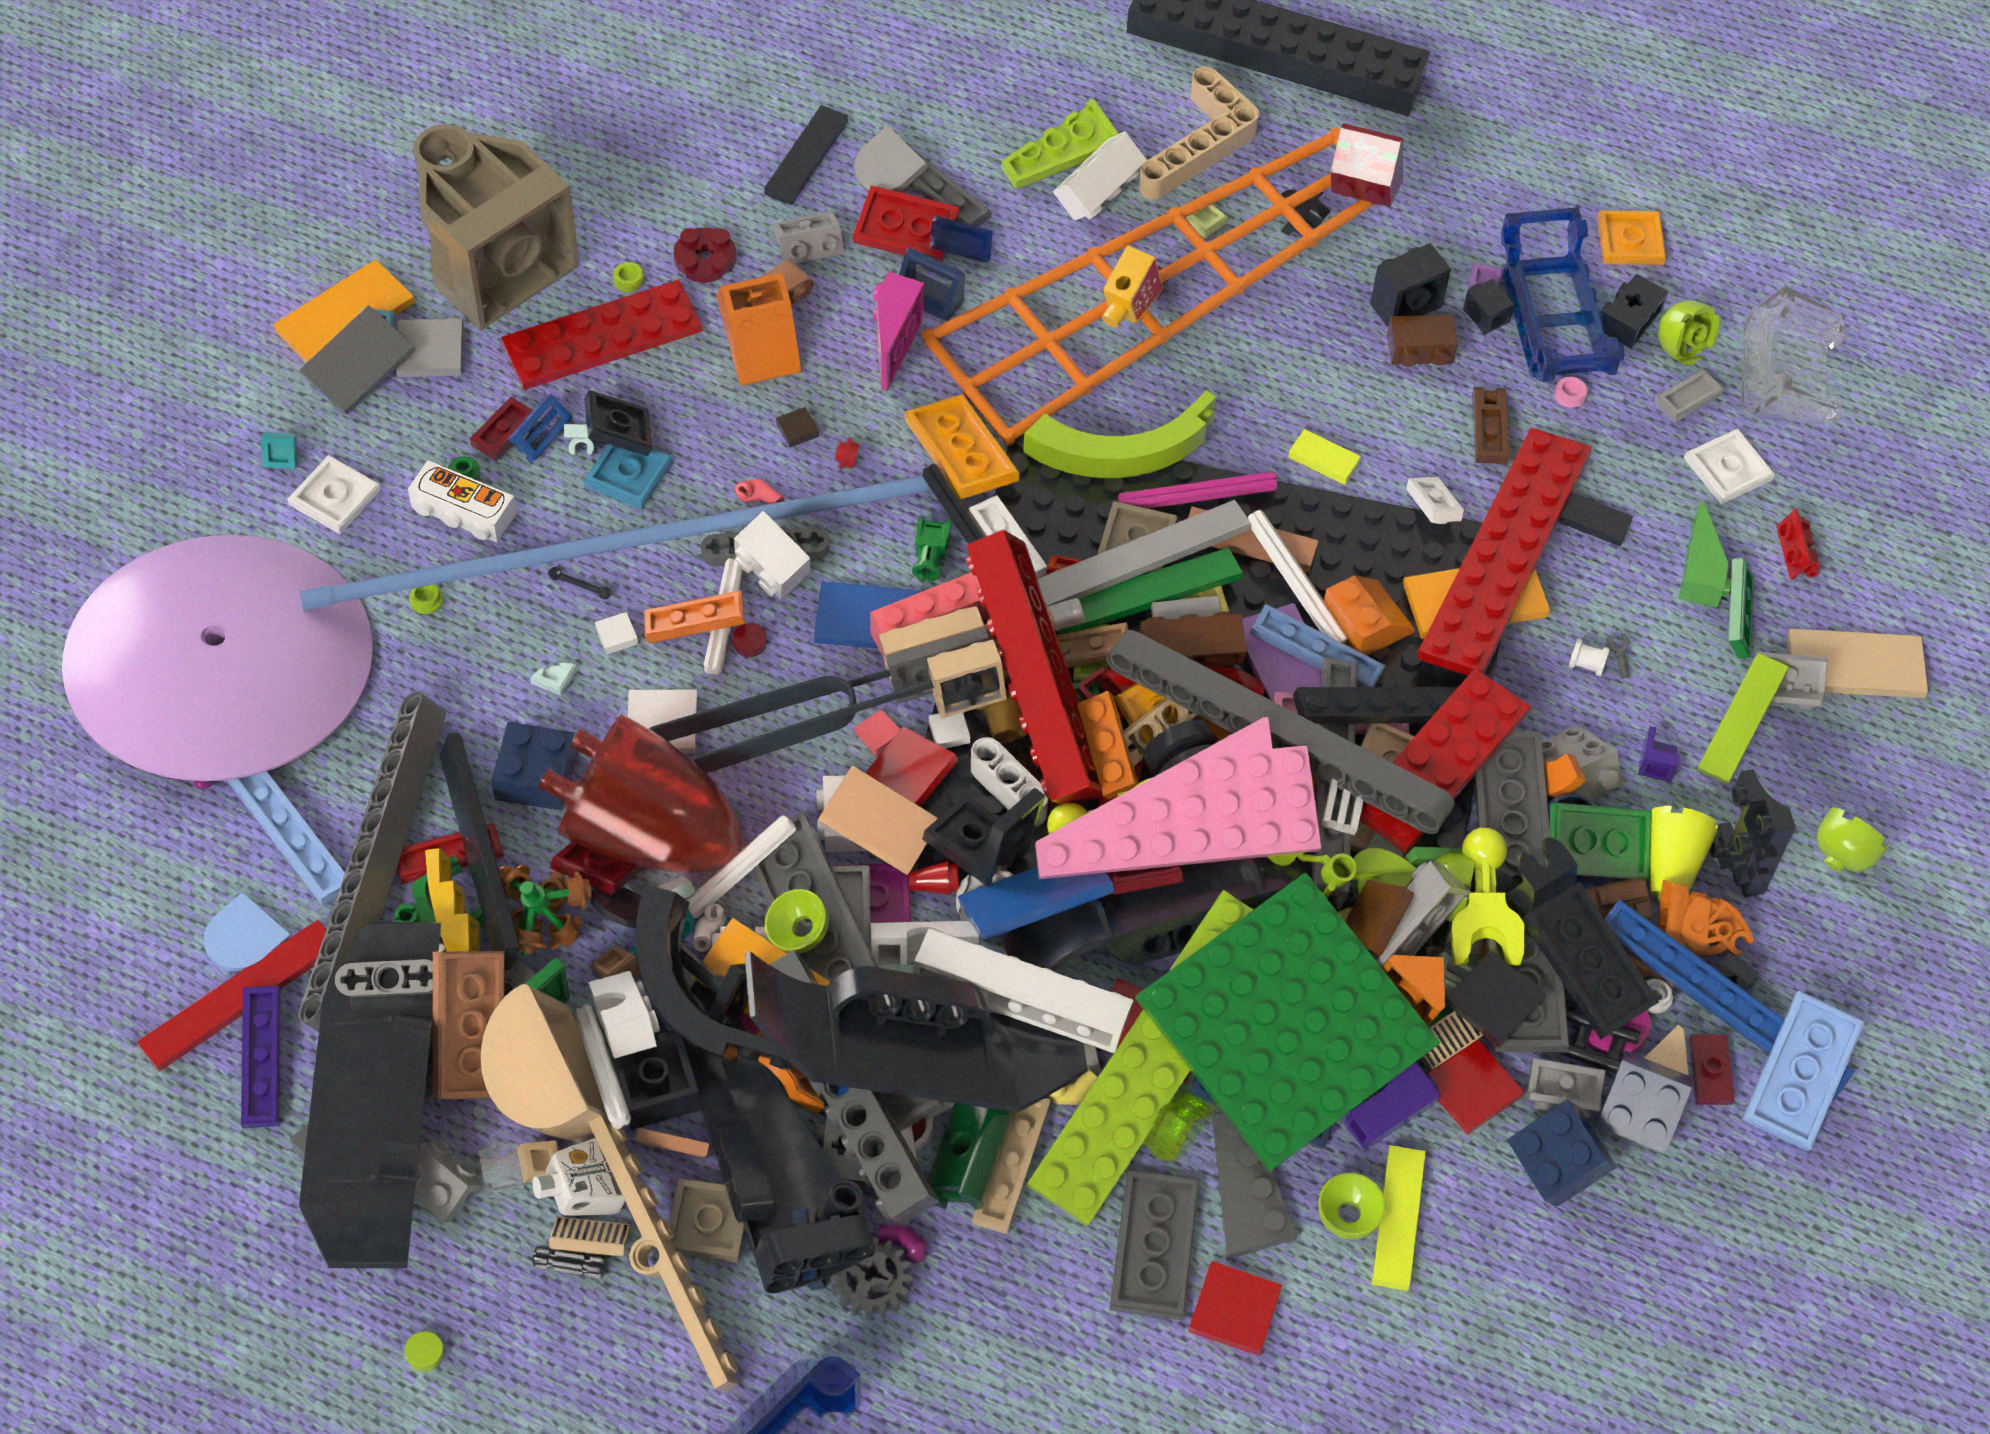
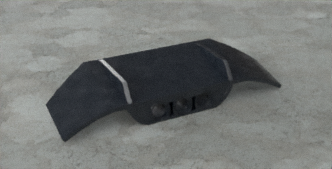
(1132, 917)
(909, 1037)
(369, 1106)

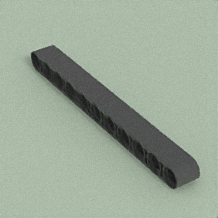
(1236, 707)
(377, 842)

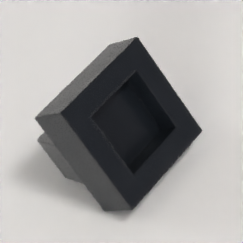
(1746, 975)

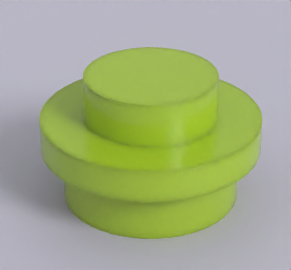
(426, 599)

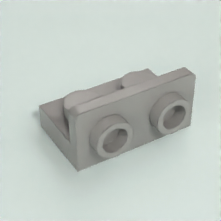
(809, 237)

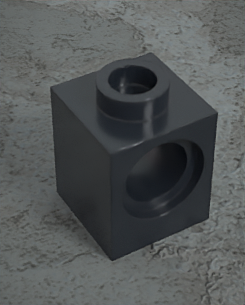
(1488, 306)

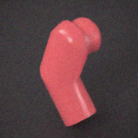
(757, 491)

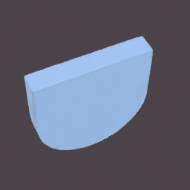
(241, 935)

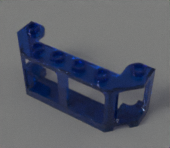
(1541, 359)

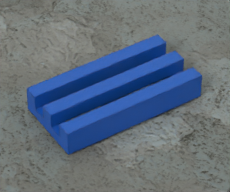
(524, 444)

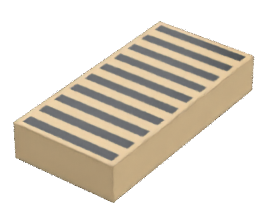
(1454, 1036)
(589, 1236)

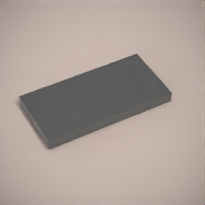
(1154, 1245)

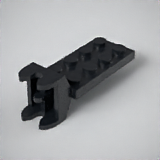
(1576, 939)

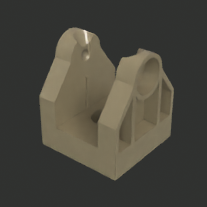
(493, 221)

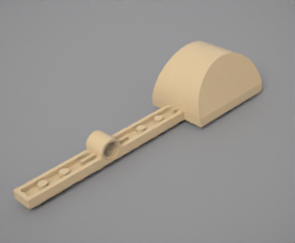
(545, 1082)

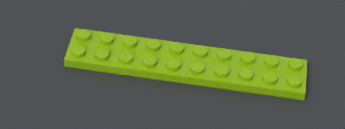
(1122, 1101)

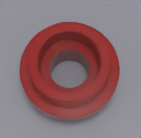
(846, 453)

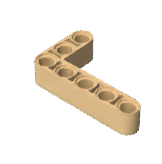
(1231, 127)

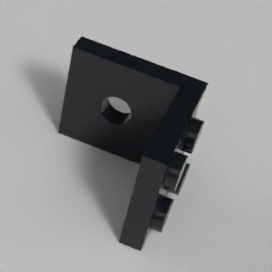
(998, 837)

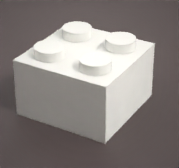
(771, 556)

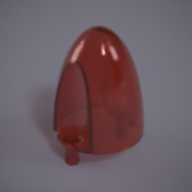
(646, 803)

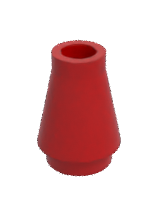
(937, 879)

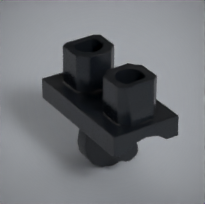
(1312, 211)

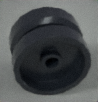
(1177, 745)

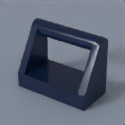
(938, 298)

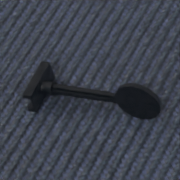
(729, 990)

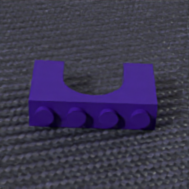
(1393, 1107)

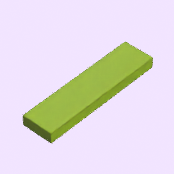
(1742, 718)

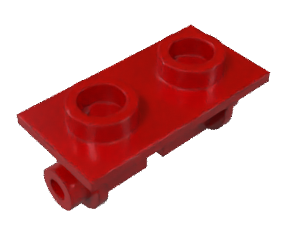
(1795, 539)

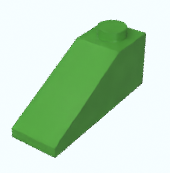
(1705, 563)

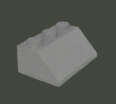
(1434, 899)

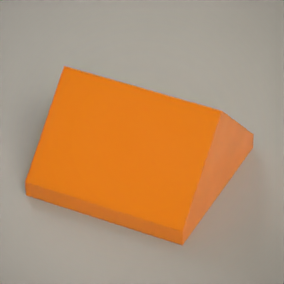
(1420, 982)

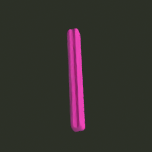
(1200, 490)

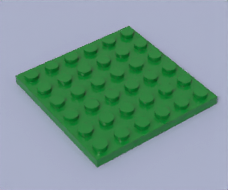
(1287, 1021)

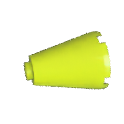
(1678, 846)

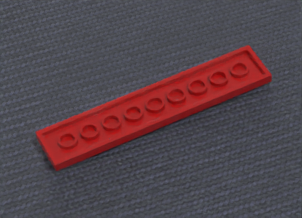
(1504, 553)

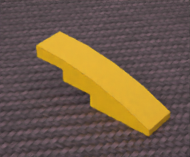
(458, 928)

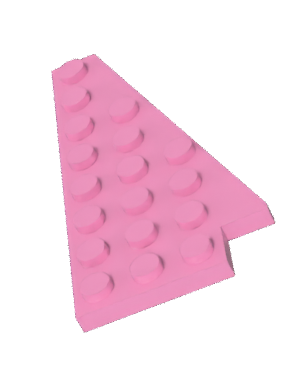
(1210, 808)

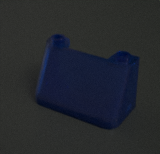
(815, 1383)

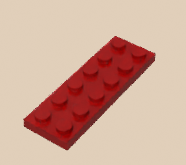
(601, 334)
(1452, 747)

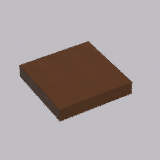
(1378, 914)

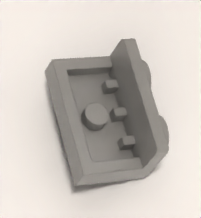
(1803, 681)
(1555, 1082)
(443, 1182)

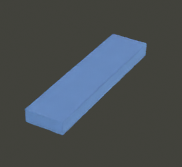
(1311, 645)

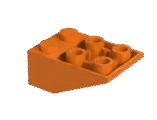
(759, 328)

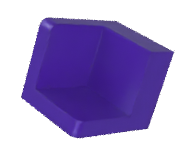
(1657, 758)

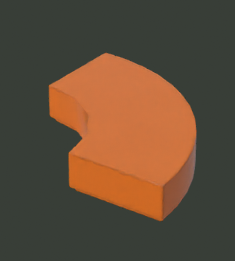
(1562, 775)
(796, 1086)

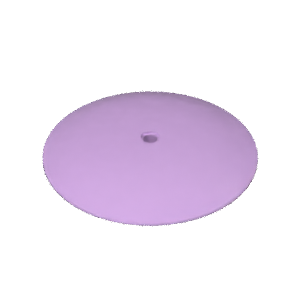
(210, 663)

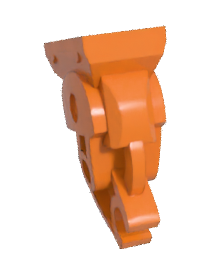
(1700, 920)

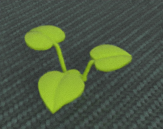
(1368, 864)

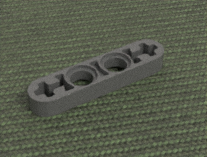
(724, 541)

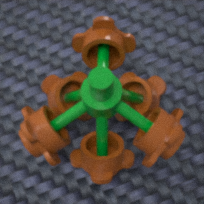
(547, 899)

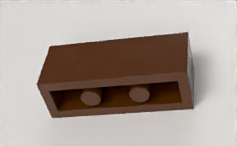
(1206, 640)

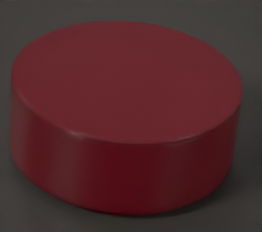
(749, 640)

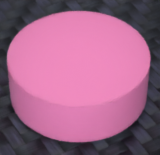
(1570, 392)

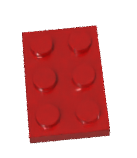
(900, 221)

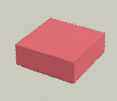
(877, 732)

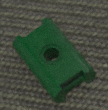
(969, 1154)

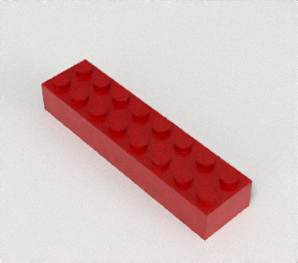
(1035, 667)

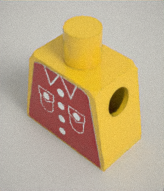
(1131, 287)

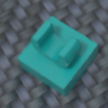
(279, 450)

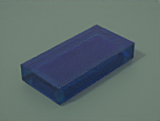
(961, 239)

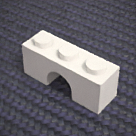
(900, 941)
(624, 1014)

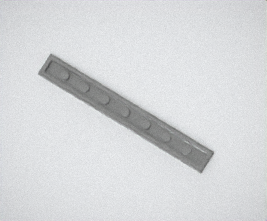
(1144, 554)

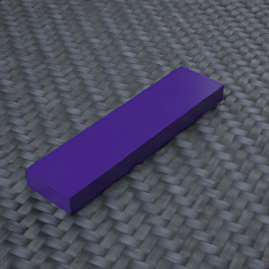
(260, 1057)

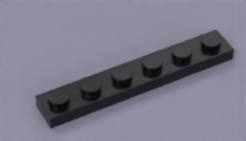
(1370, 704)

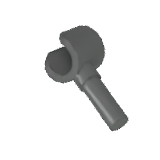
(1619, 654)

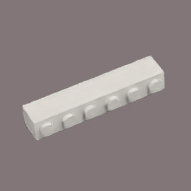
(1028, 991)

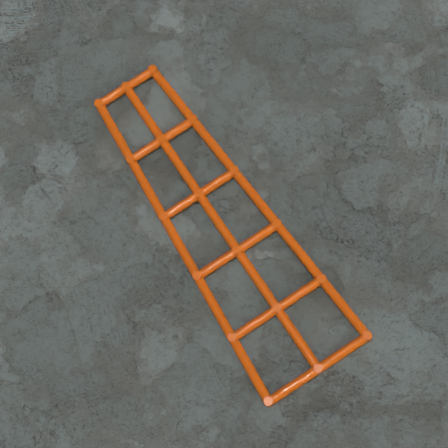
(1161, 334)

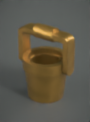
(1004, 717)

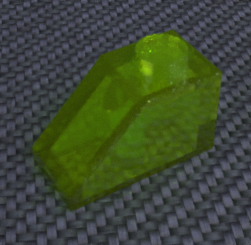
(1177, 1126)

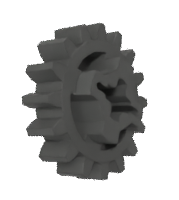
(883, 1286)

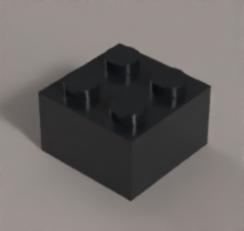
(1410, 284)
(657, 1081)

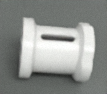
(1588, 657)

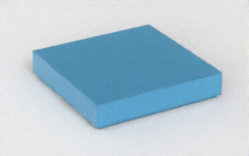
(628, 474)

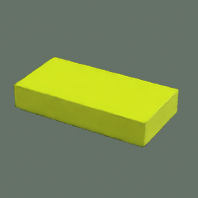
(1324, 456)

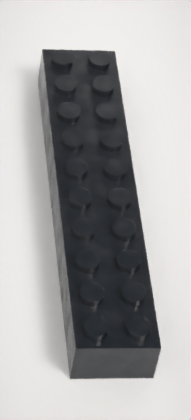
(1288, 47)

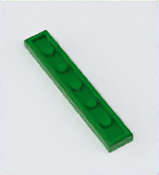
(1157, 586)

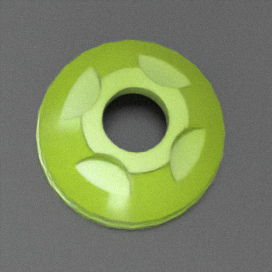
(787, 912)
(1356, 1191)

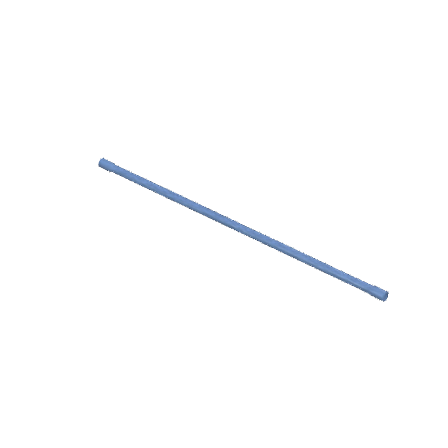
(330, 595)

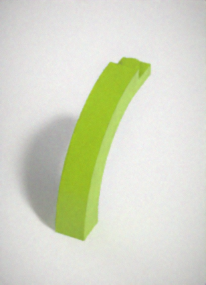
(1120, 455)

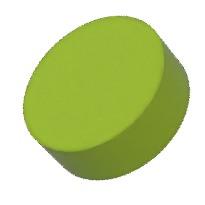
(628, 277)
(424, 1351)

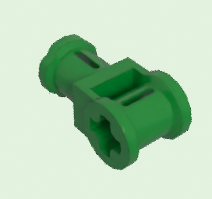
(931, 545)

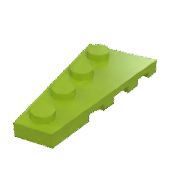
(1060, 146)

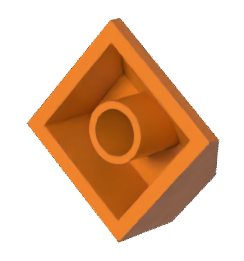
(1366, 614)

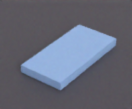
(1803, 1071)

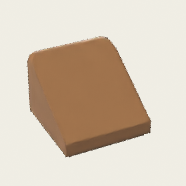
(616, 962)

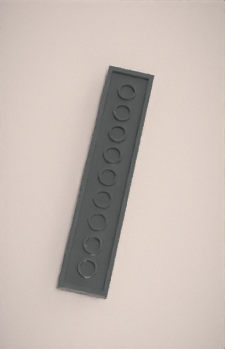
(1514, 803)
(804, 865)

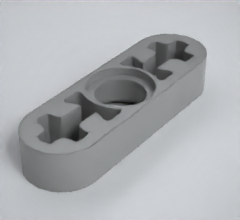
(362, 970)

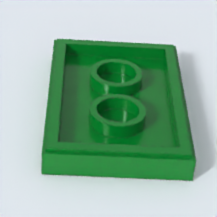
(1604, 839)

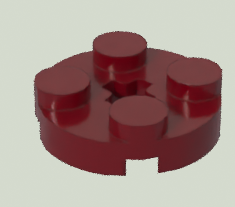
(704, 239)

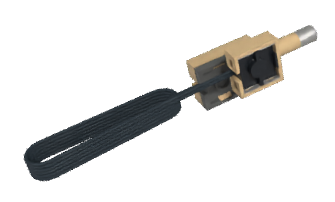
(938, 656)

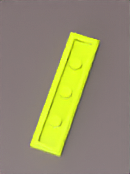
(1399, 1225)

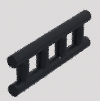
(1578, 1050)

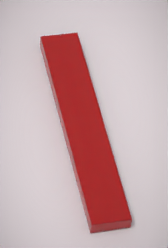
(225, 1002)

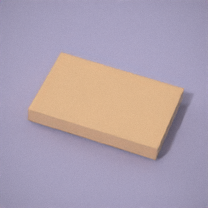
(878, 819)

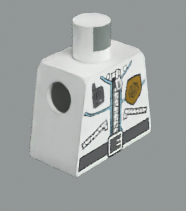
(580, 1181)

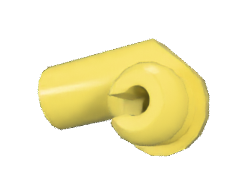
(1074, 1092)

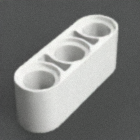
(1002, 768)

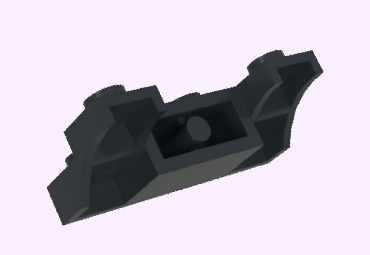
(1758, 838)

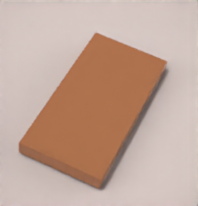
(464, 998)

